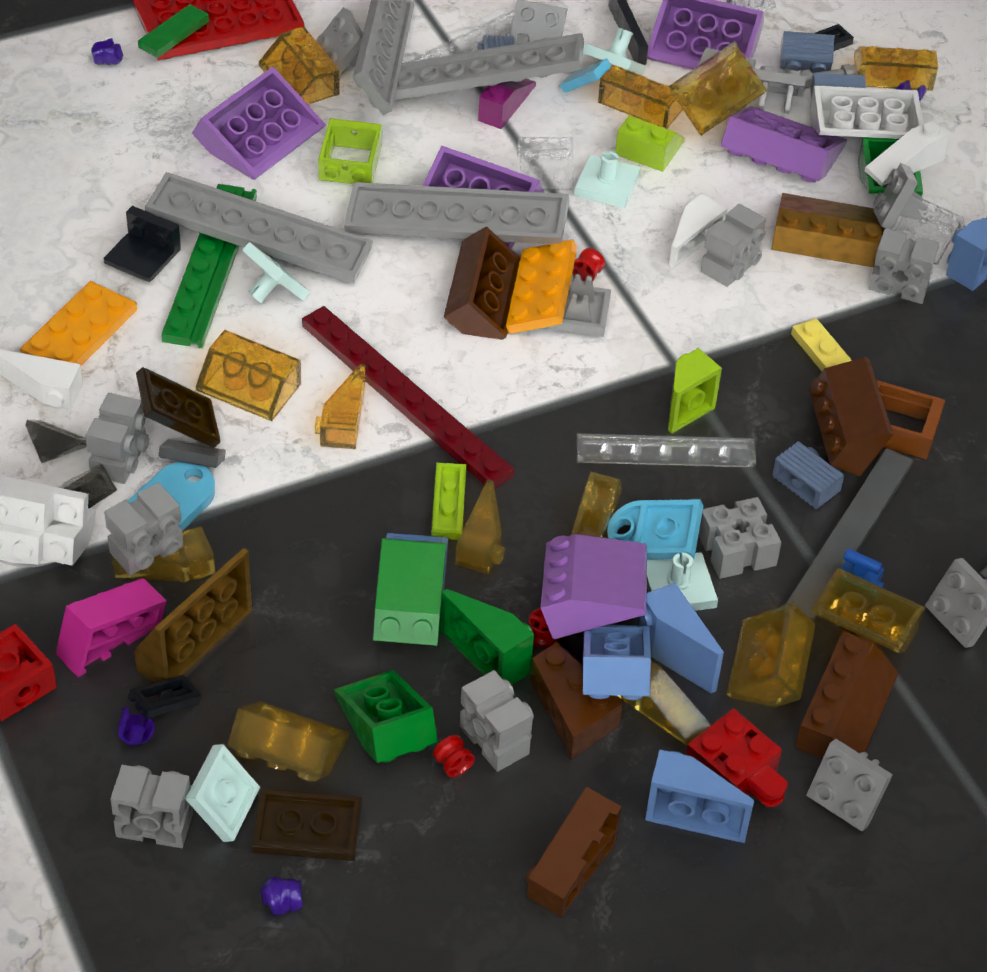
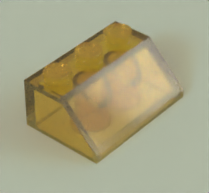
(303, 65)
(896, 65)
(717, 88)
(638, 97)
(249, 375)
(869, 611)
(772, 657)
(286, 740)

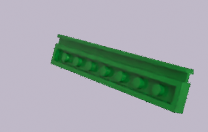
(202, 285)

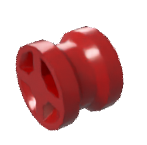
(588, 264)
(537, 623)
(453, 756)

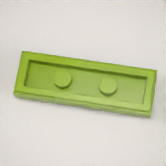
(448, 500)

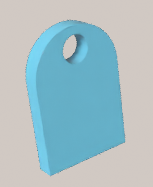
(191, 496)
(662, 525)

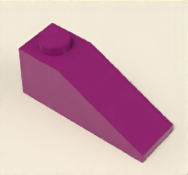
(502, 100)

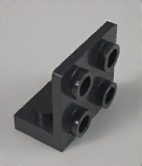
(146, 246)

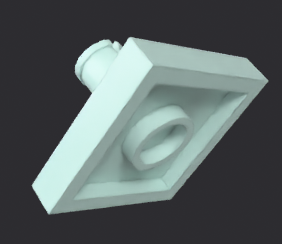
(616, 54)
(607, 180)
(273, 275)
(689, 575)
(222, 793)

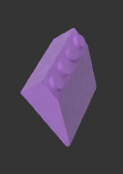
(690, 26)
(258, 125)
(781, 143)
(465, 171)
(592, 583)

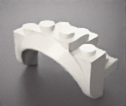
(25, 521)

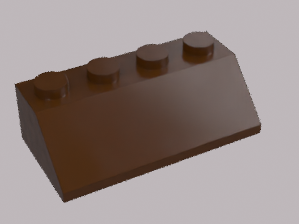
(482, 286)
(850, 414)
(848, 697)

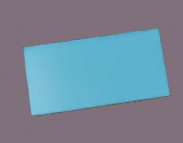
(585, 75)

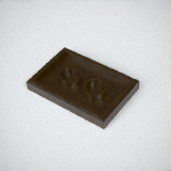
(177, 407)
(307, 824)

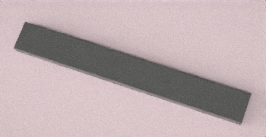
(852, 527)

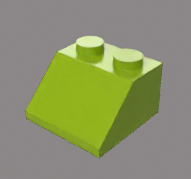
(647, 143)
(693, 389)

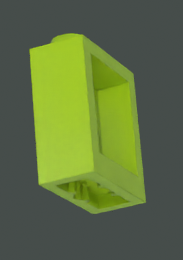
(340, 134)

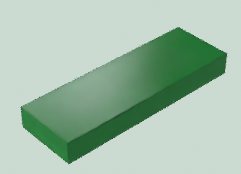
(173, 31)

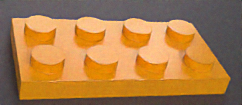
(541, 286)
(81, 325)

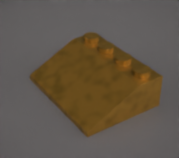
(827, 230)
(197, 622)

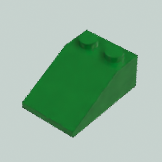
(870, 150)
(409, 591)
(487, 636)
(387, 716)

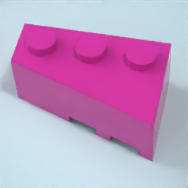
(107, 620)

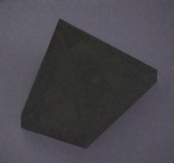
(52, 440)
(92, 482)

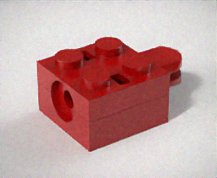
(23, 672)
(741, 757)

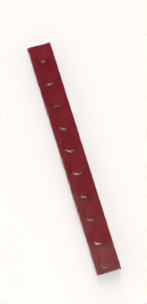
(408, 398)

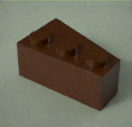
(576, 716)
(574, 852)

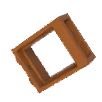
(913, 405)

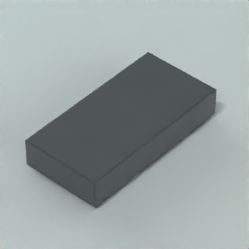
(192, 453)

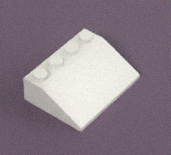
(864, 112)

